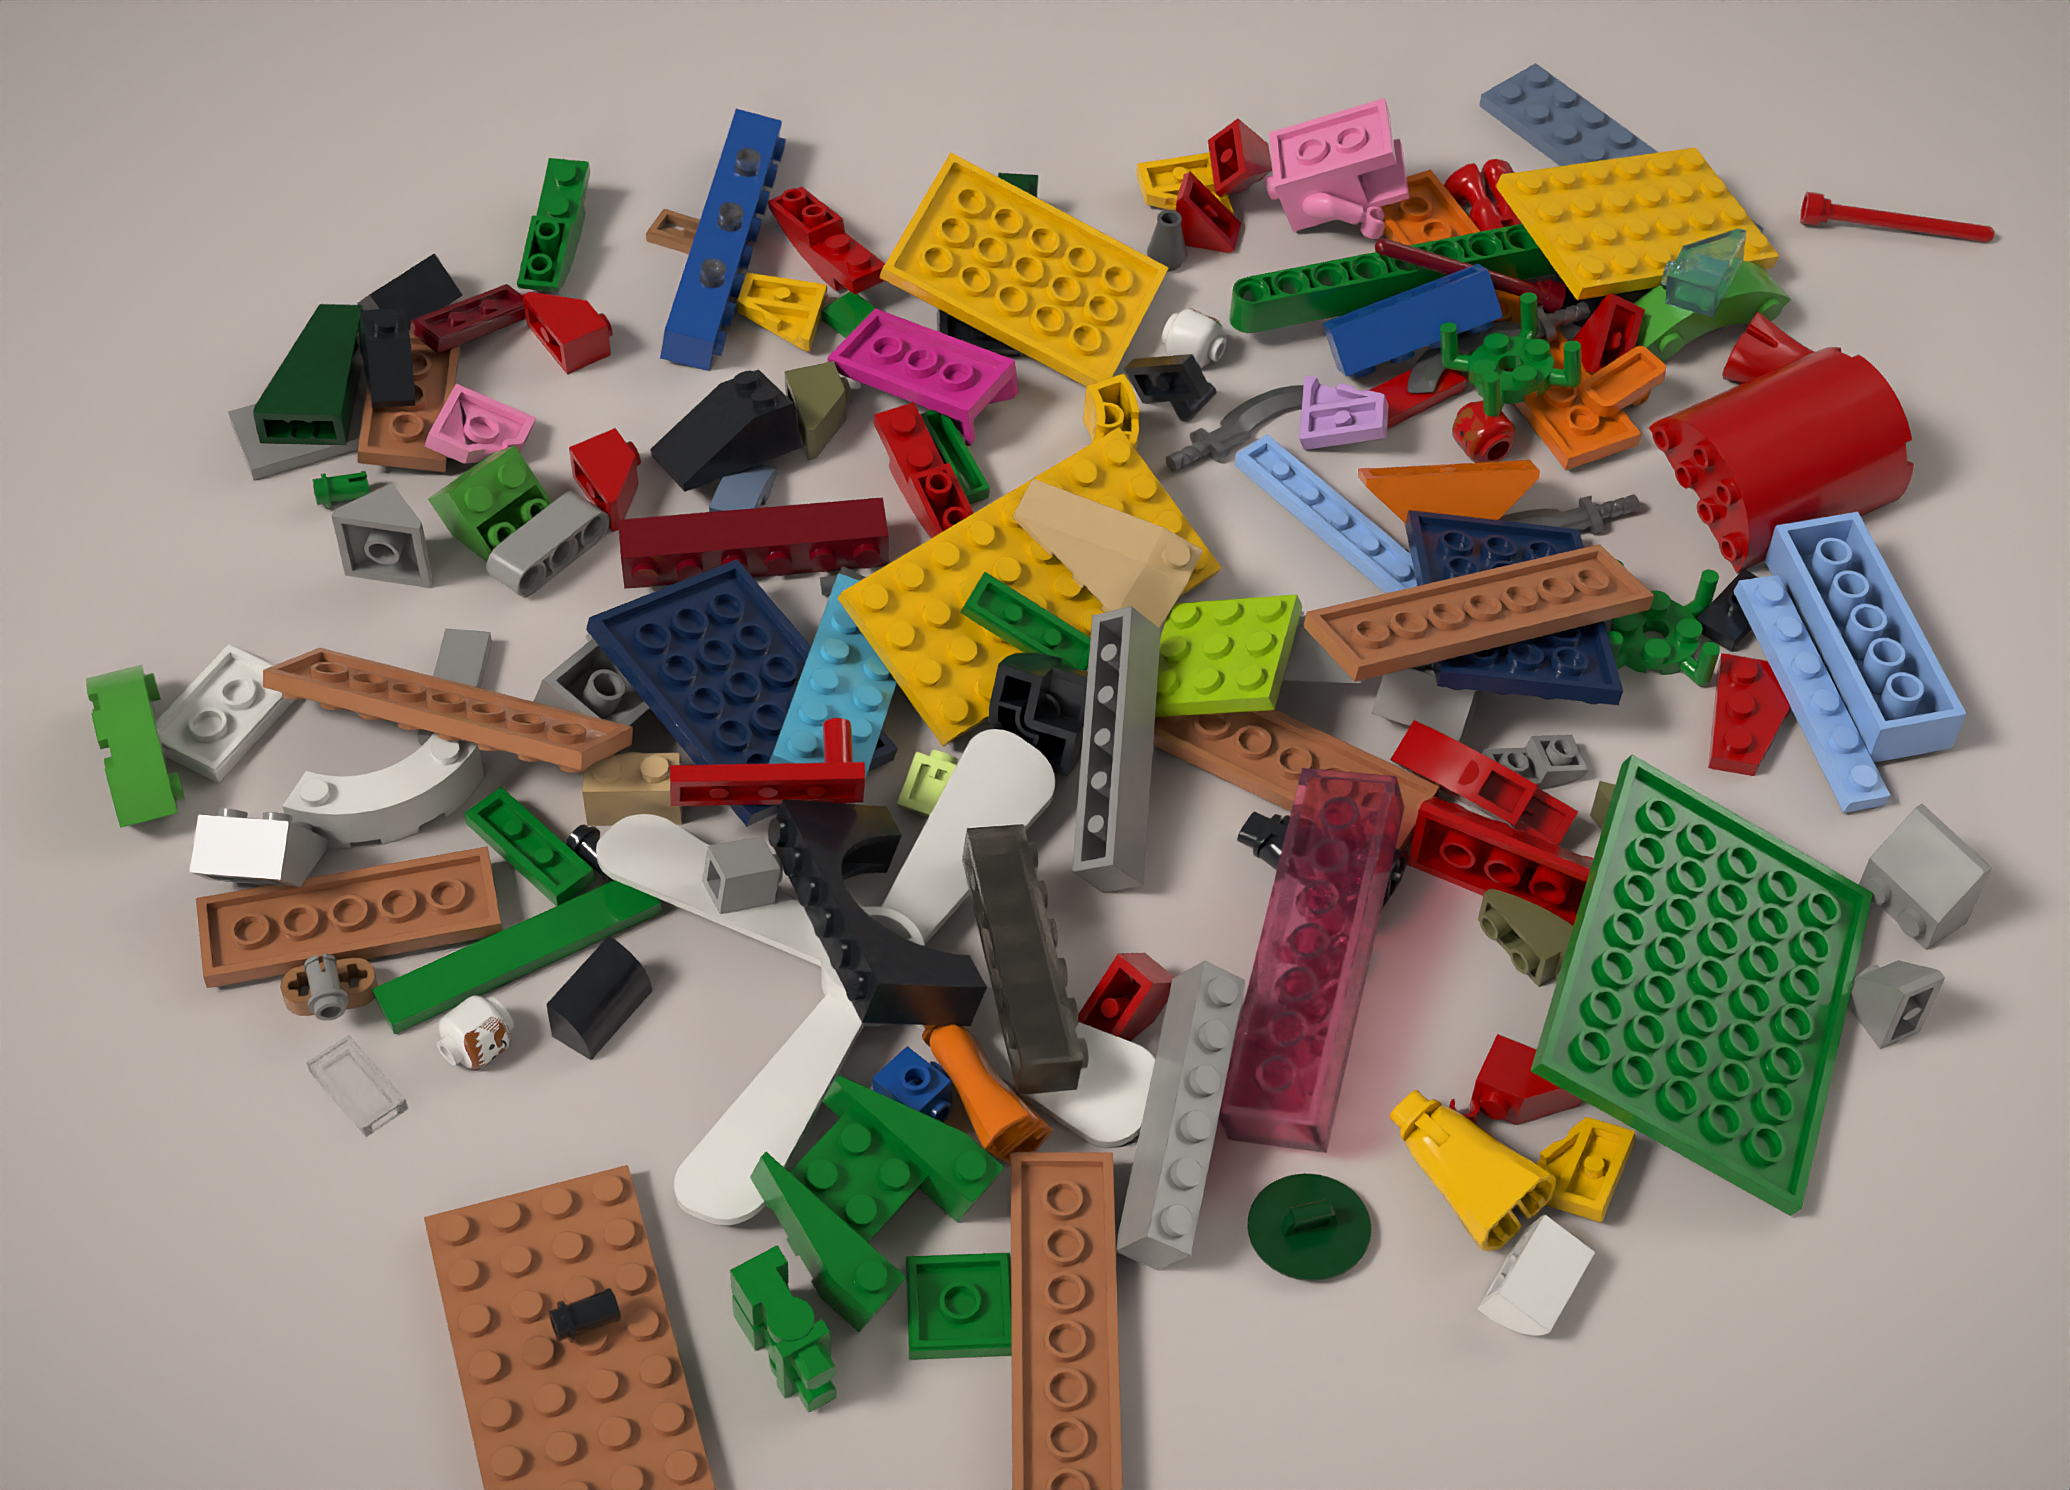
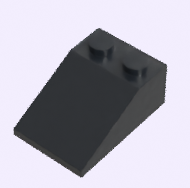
(729, 431)

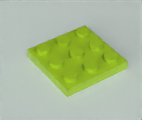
(1225, 655)

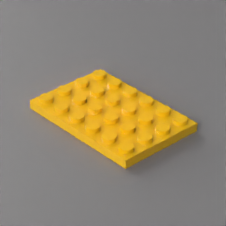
(1625, 217)
(1024, 272)

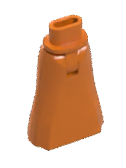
(996, 1112)

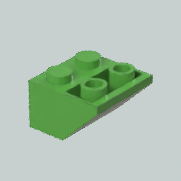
(490, 501)

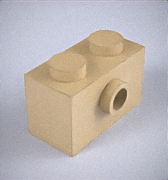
(628, 787)

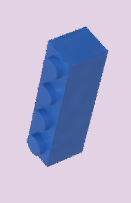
(1412, 321)

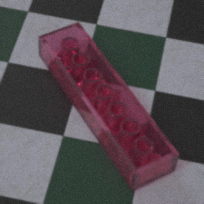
(1312, 960)

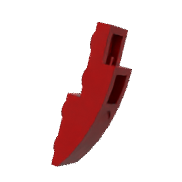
(822, 241)
(920, 471)
(1482, 783)

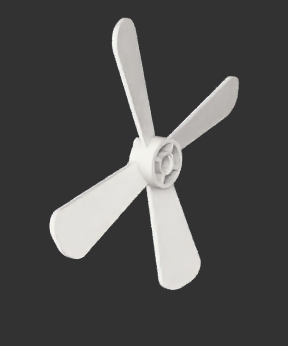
(993, 785)

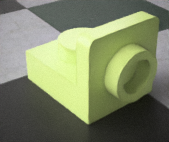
(926, 781)

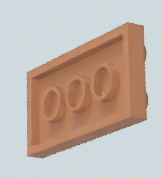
(399, 433)

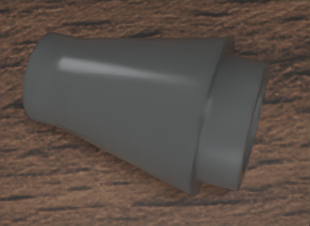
(1168, 241)

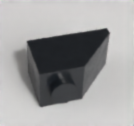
(387, 357)

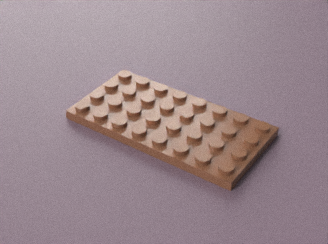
(554, 1411)

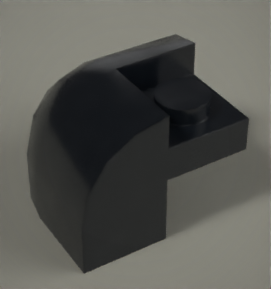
(1041, 705)

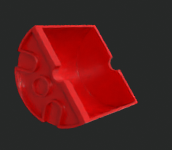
(1789, 450)

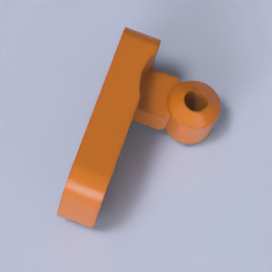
(1623, 382)

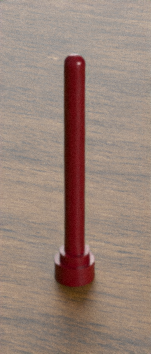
(1548, 293)

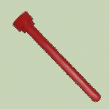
(1819, 209)

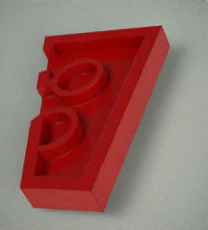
(1745, 714)

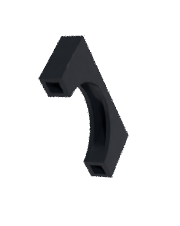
(881, 971)

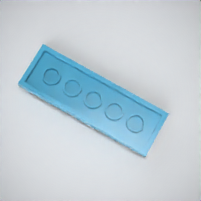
(837, 681)

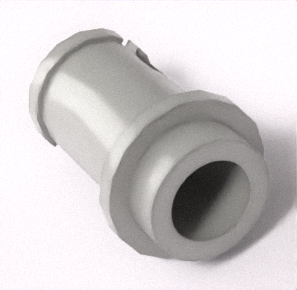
(327, 997)

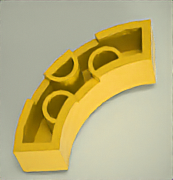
(1111, 406)

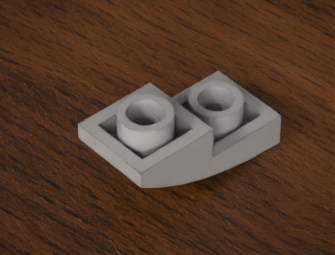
(1544, 760)

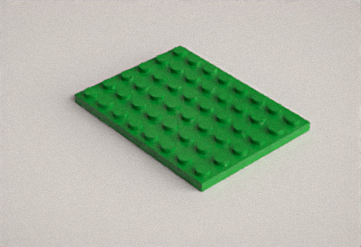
(1706, 985)

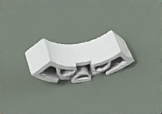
(391, 800)

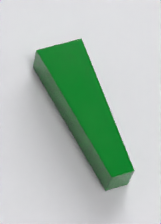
(954, 451)

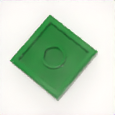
(959, 1305)

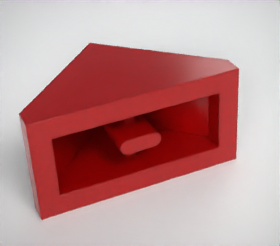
(1204, 218)
(1609, 332)

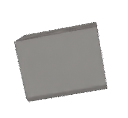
(382, 539)

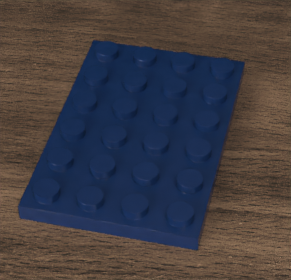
(1554, 666)
(714, 667)

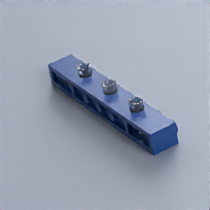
(722, 241)

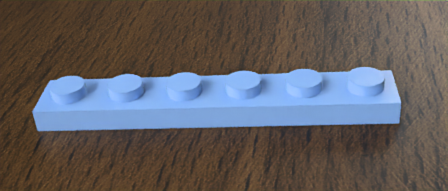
(1327, 514)
(1811, 694)

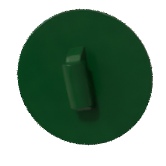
(1309, 1227)

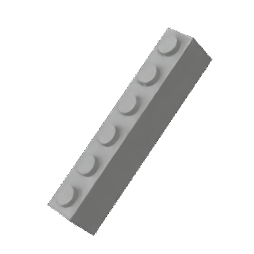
(1117, 750)
(1180, 1117)

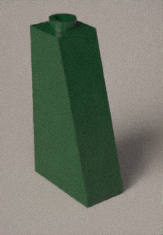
(316, 383)

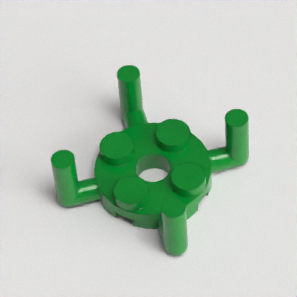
(1528, 356)
(1680, 632)

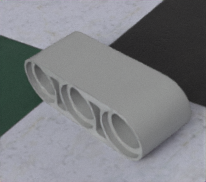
(547, 544)

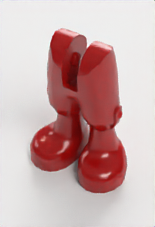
(1473, 187)

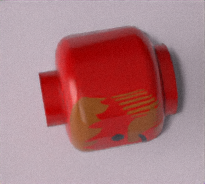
(1483, 436)

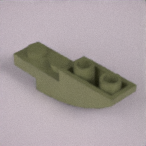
(1527, 933)

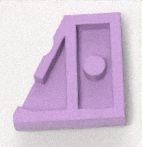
(1340, 415)

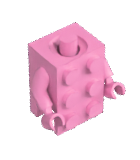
(1339, 169)

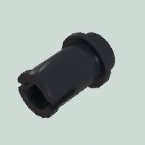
(584, 843)
(584, 1315)

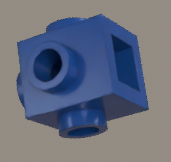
(916, 1084)

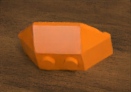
(1452, 489)

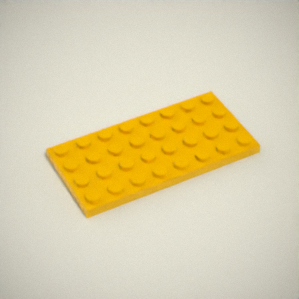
(916, 601)

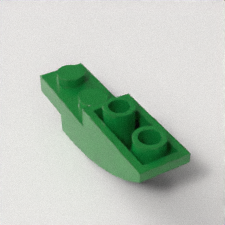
(556, 227)

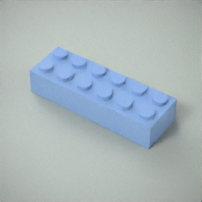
(1866, 636)

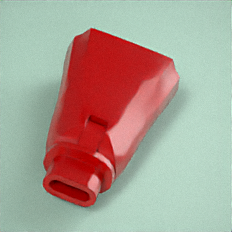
(1761, 351)

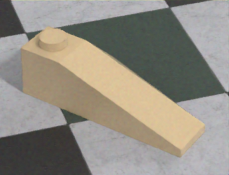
(1109, 551)

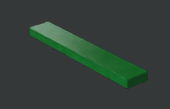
(512, 953)

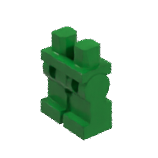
(786, 1328)

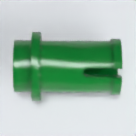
(340, 488)

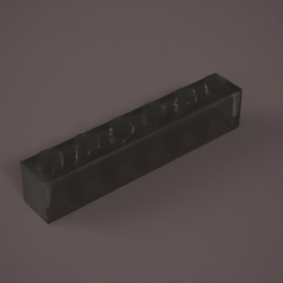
(1023, 960)

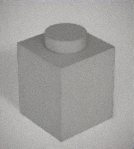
(742, 874)

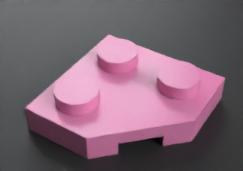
(477, 426)

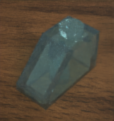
(1704, 272)

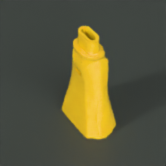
(1472, 1170)

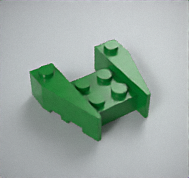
(859, 1182)

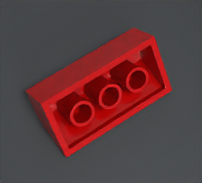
(1491, 854)

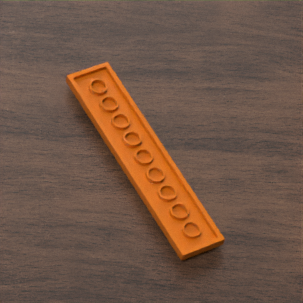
(1557, 415)

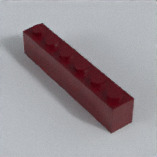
(762, 539)

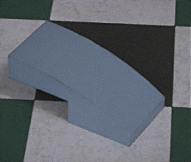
(744, 489)

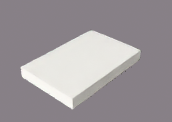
(220, 714)

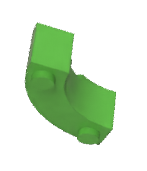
(1670, 328)
(128, 726)

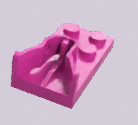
(926, 368)

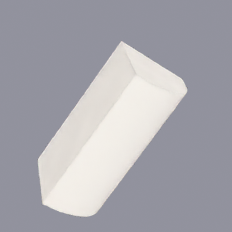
(1536, 1278)

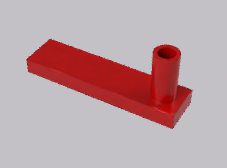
(768, 784)

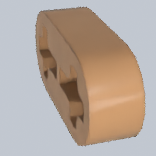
(346, 969)

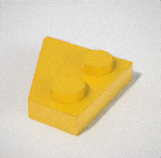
(1162, 179)
(783, 306)
(1587, 1166)

